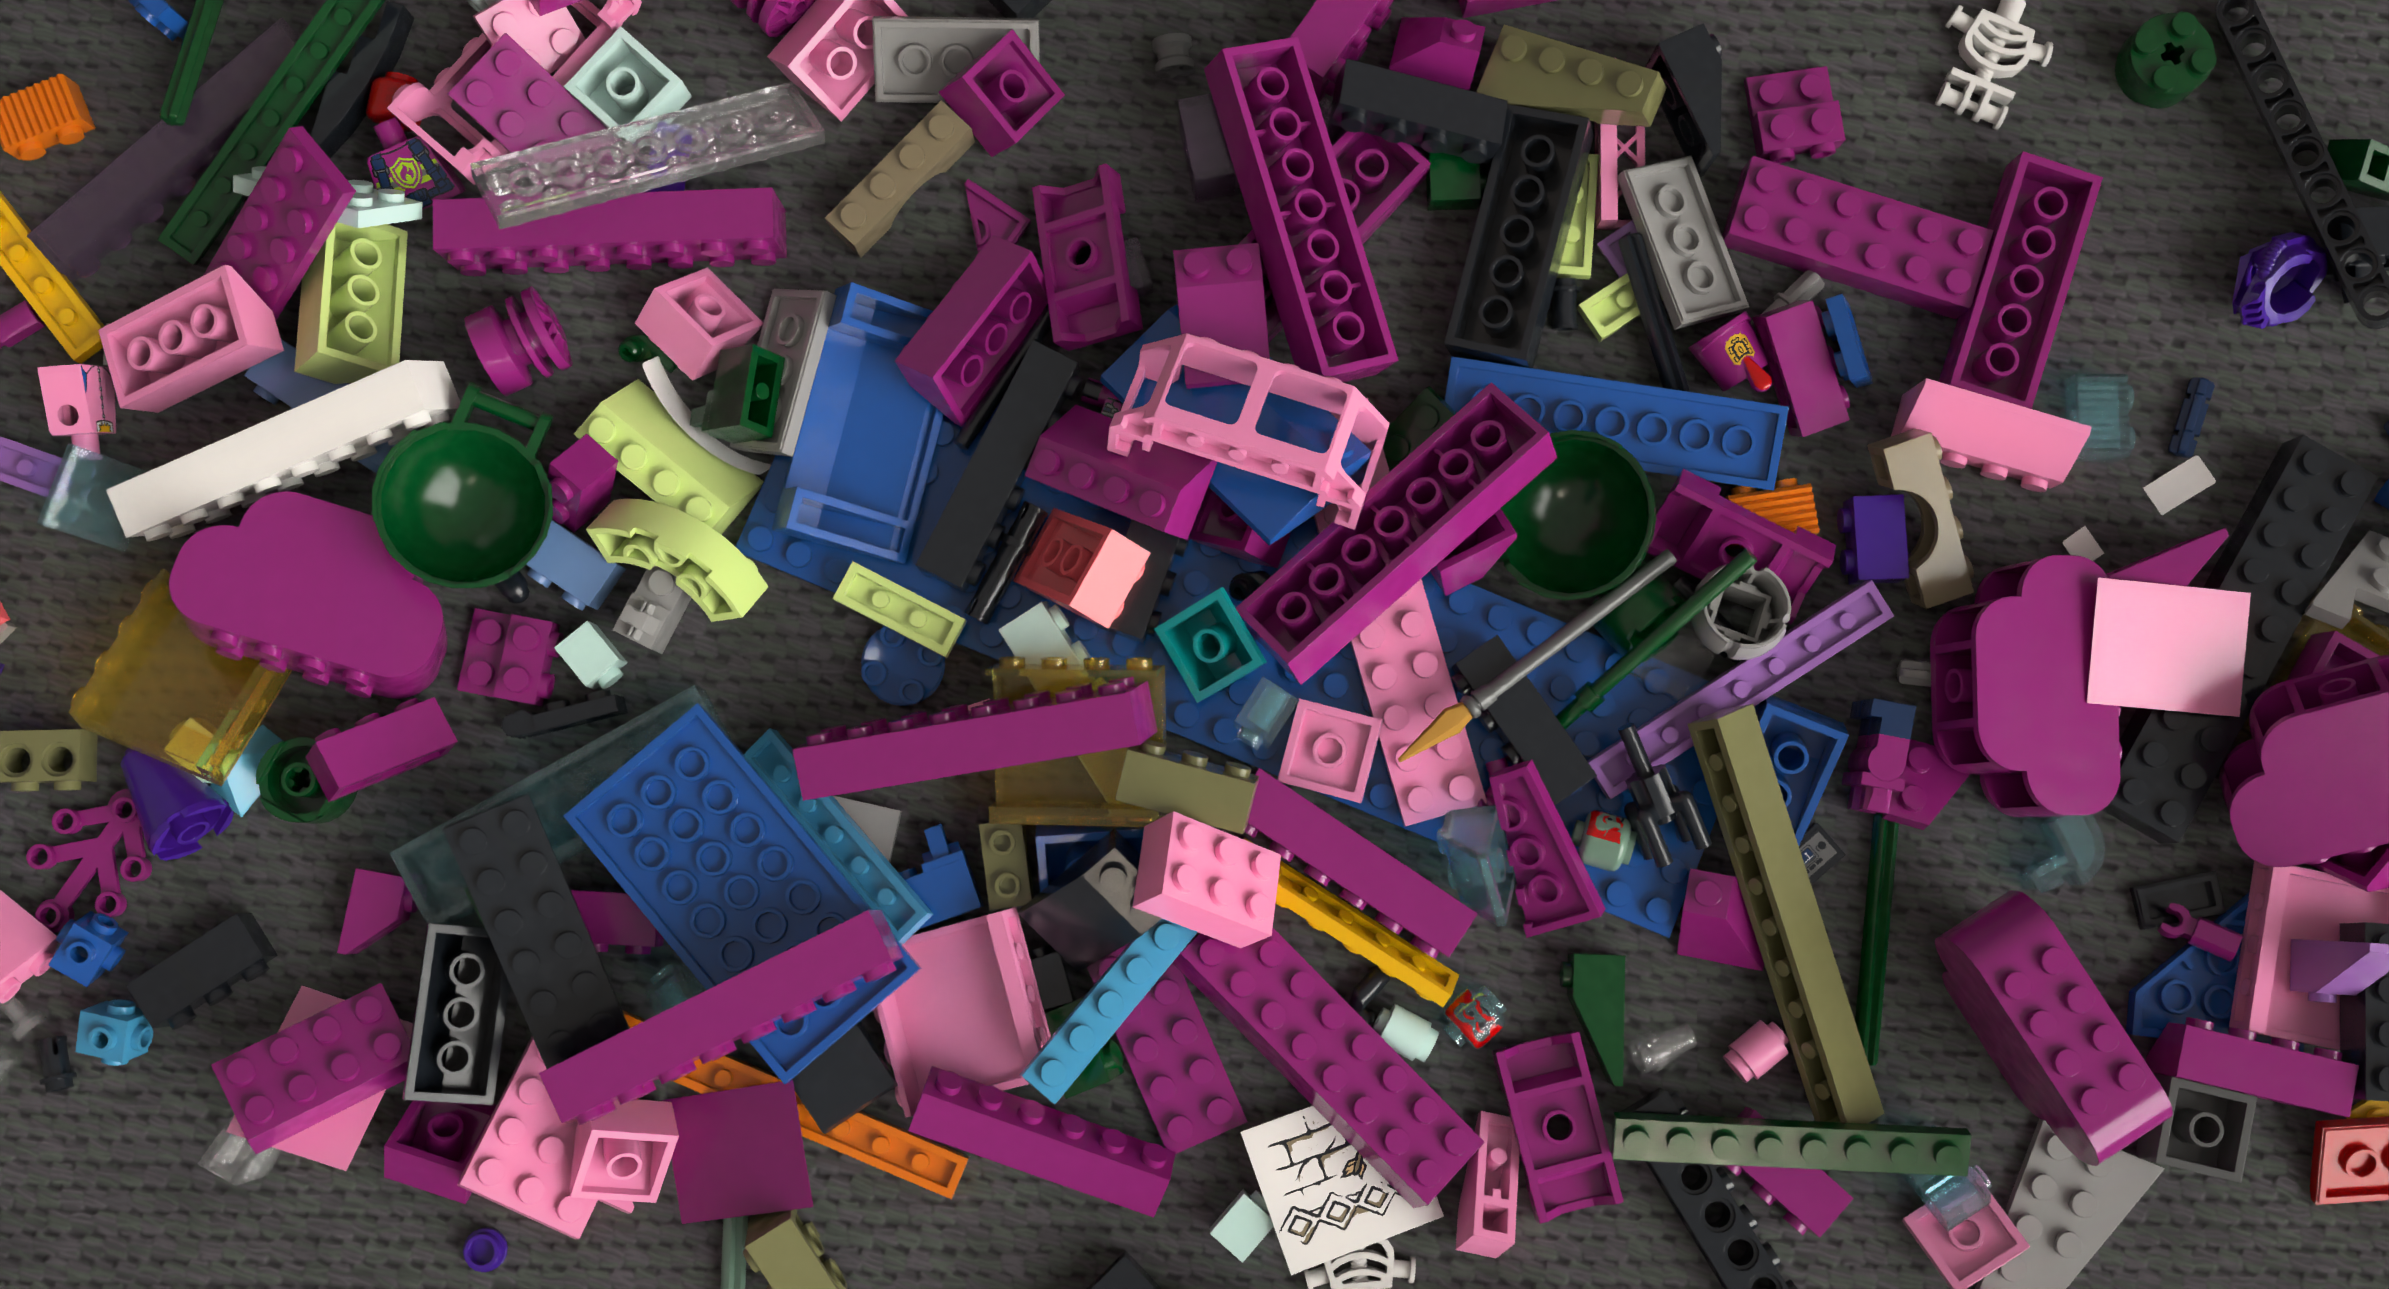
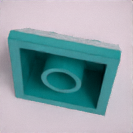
(1210, 645)

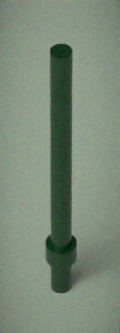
(1592, 694)

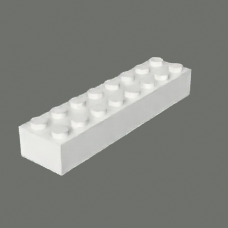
(285, 450)

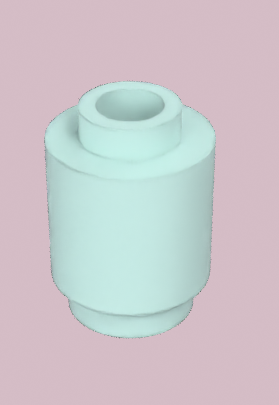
(1406, 1032)

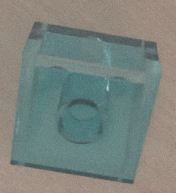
(1478, 861)

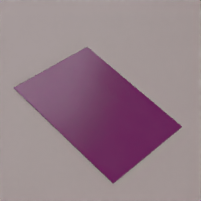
(739, 1153)

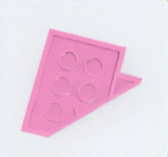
(529, 1155)

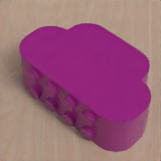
(311, 595)
(2016, 691)
(2315, 767)
(2050, 1028)

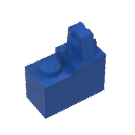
(947, 879)

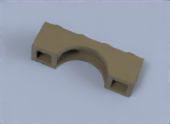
(917, 158)
(1937, 562)

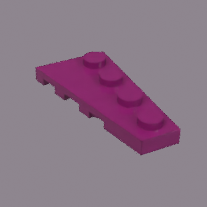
(1545, 862)

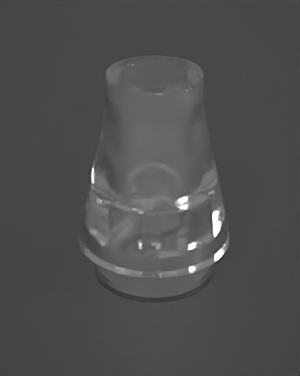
(1660, 1047)

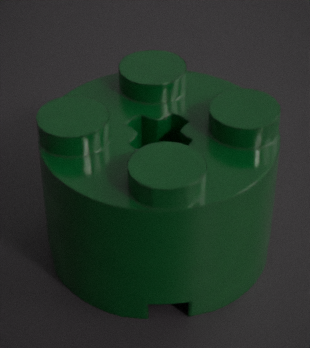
(2165, 60)
(1640, 615)
(286, 791)

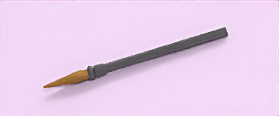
(1454, 718)

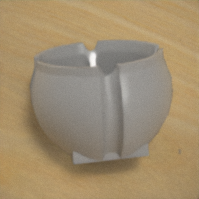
(1756, 590)

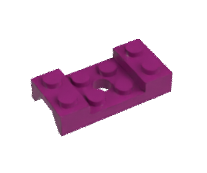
(1092, 298)
(1700, 524)
(1548, 1080)

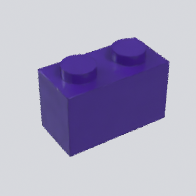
(1874, 539)

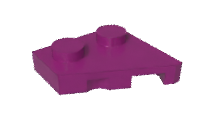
(1927, 787)

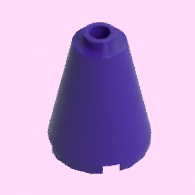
(172, 806)

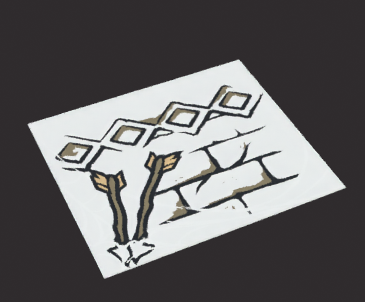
(1324, 1191)

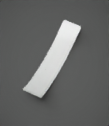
(682, 415)
(2164, 492)

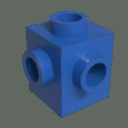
(89, 947)

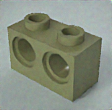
(47, 754)
(1006, 865)

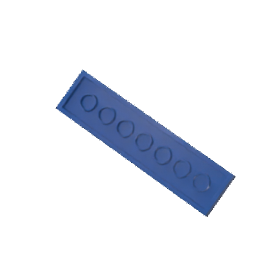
(1659, 426)

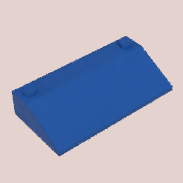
(862, 434)
(1261, 502)

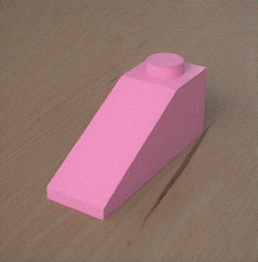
(1490, 1190)

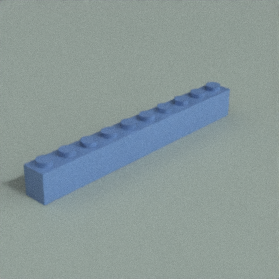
(560, 559)

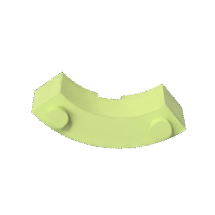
(695, 553)

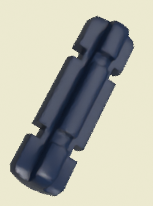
(2191, 417)

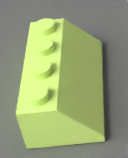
(352, 304)
(666, 460)

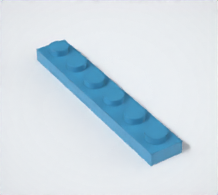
(840, 839)
(1105, 1008)

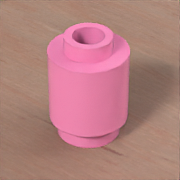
(1757, 1051)

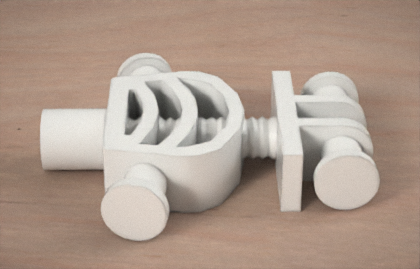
(1992, 37)
(1360, 1270)

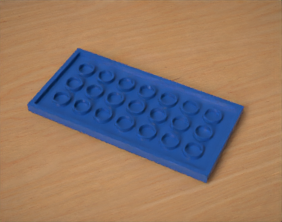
(727, 874)

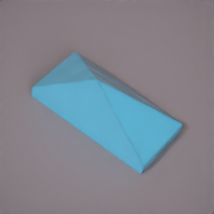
(240, 786)

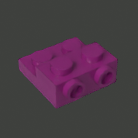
(1794, 115)
(510, 657)

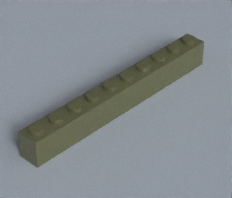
(1785, 916)

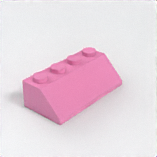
(188, 341)
(1993, 434)

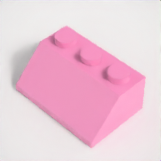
(833, 51)

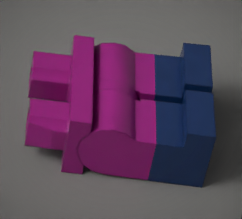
(1879, 754)

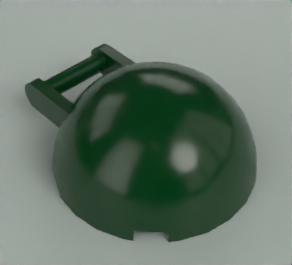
(465, 497)
(1581, 519)

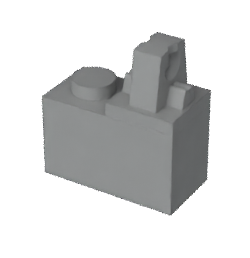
(653, 610)

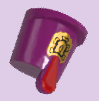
(1733, 355)

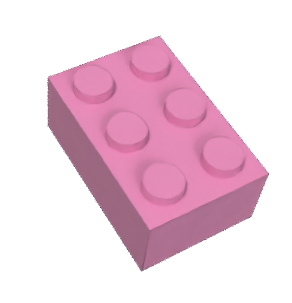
(1207, 880)

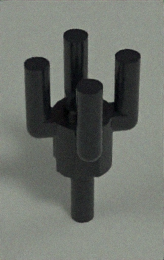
(1657, 803)

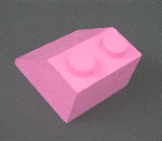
(696, 320)
(624, 1152)

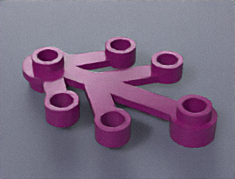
(96, 855)

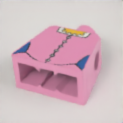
(79, 403)

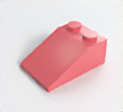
(1082, 567)

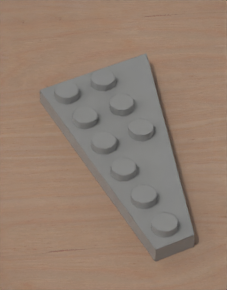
(2066, 1211)

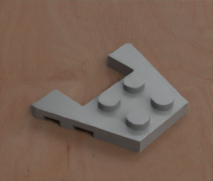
(2359, 578)

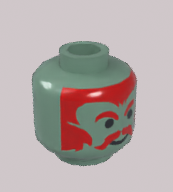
(1604, 840)

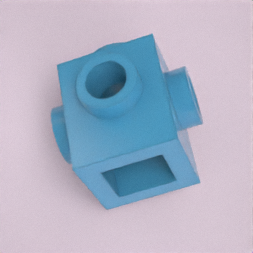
(113, 1032)

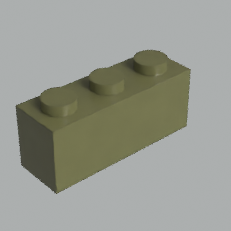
(1187, 786)

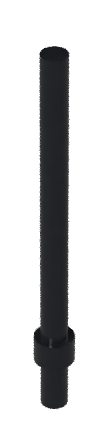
(1000, 385)

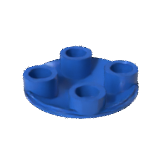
(900, 668)

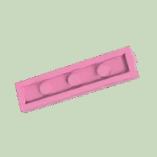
(1607, 180)

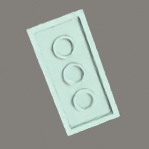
(366, 207)

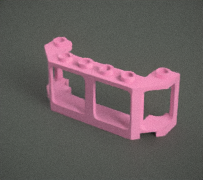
(416, 102)
(1239, 442)

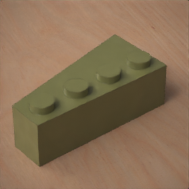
(1570, 80)
(789, 1253)

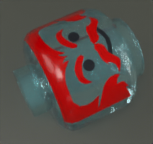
(1474, 1017)

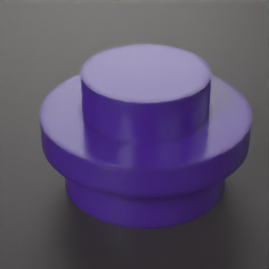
(485, 1249)

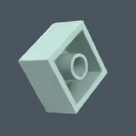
(626, 83)

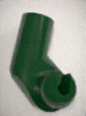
(641, 348)

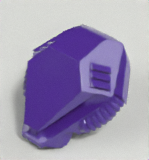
(2278, 280)

